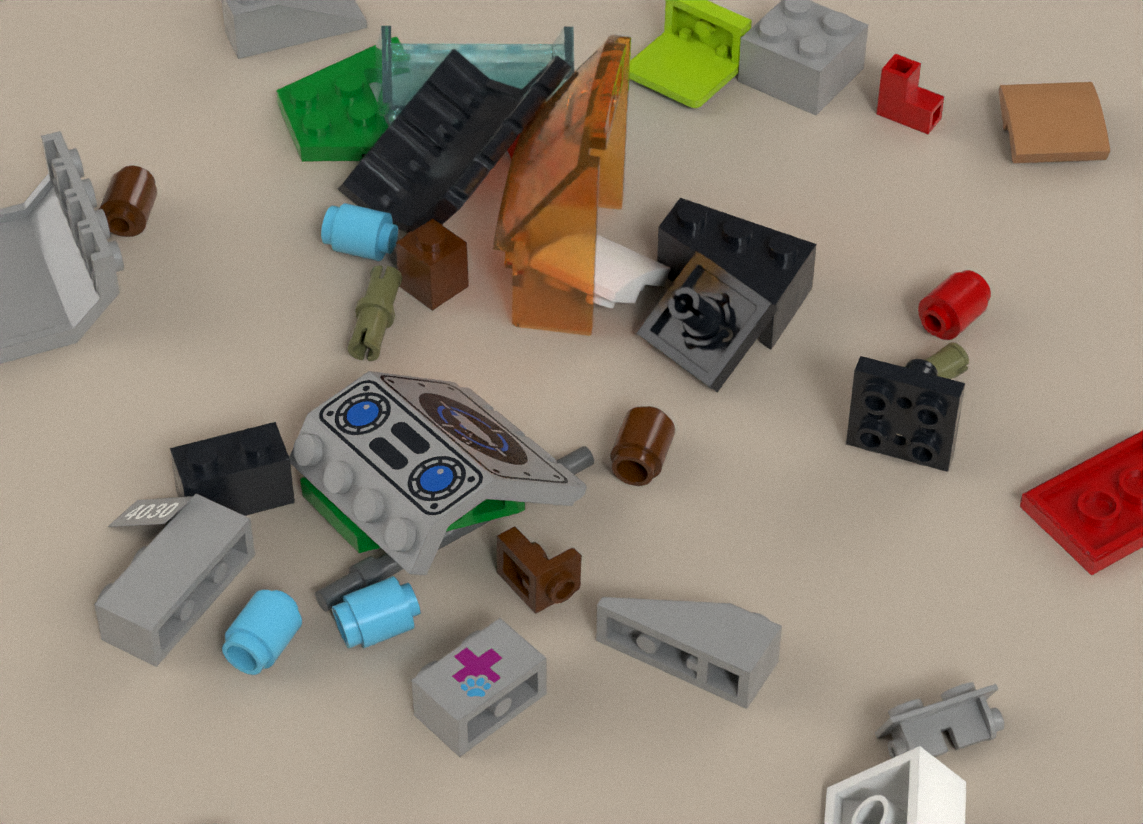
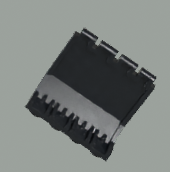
(446, 141)

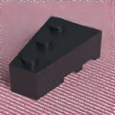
(758, 256)

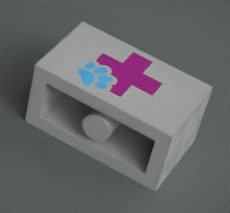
(479, 686)

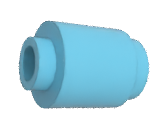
(359, 231)
(376, 613)
(261, 631)

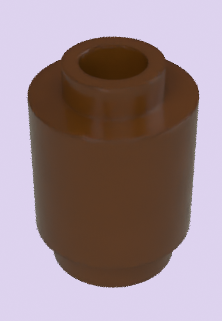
(129, 201)
(642, 445)

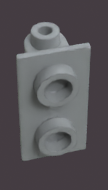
(961, 712)

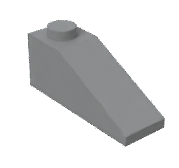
(277, 24)
(698, 642)

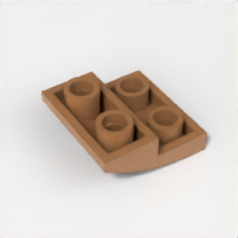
(1054, 122)

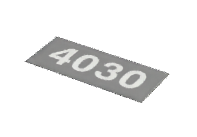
(151, 511)

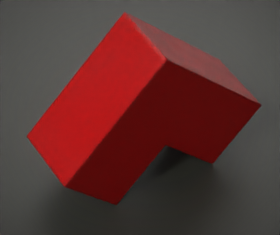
(903, 99)

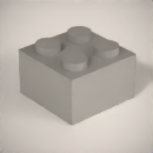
(802, 53)

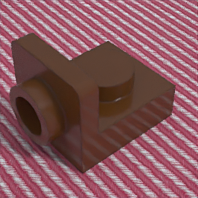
(532, 575)

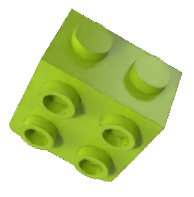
(693, 53)

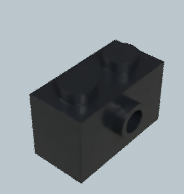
(237, 470)

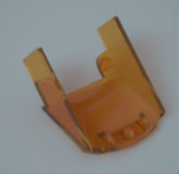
(557, 179)

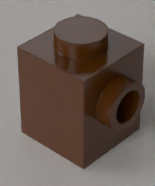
(432, 264)

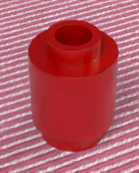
(954, 304)

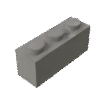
(174, 579)

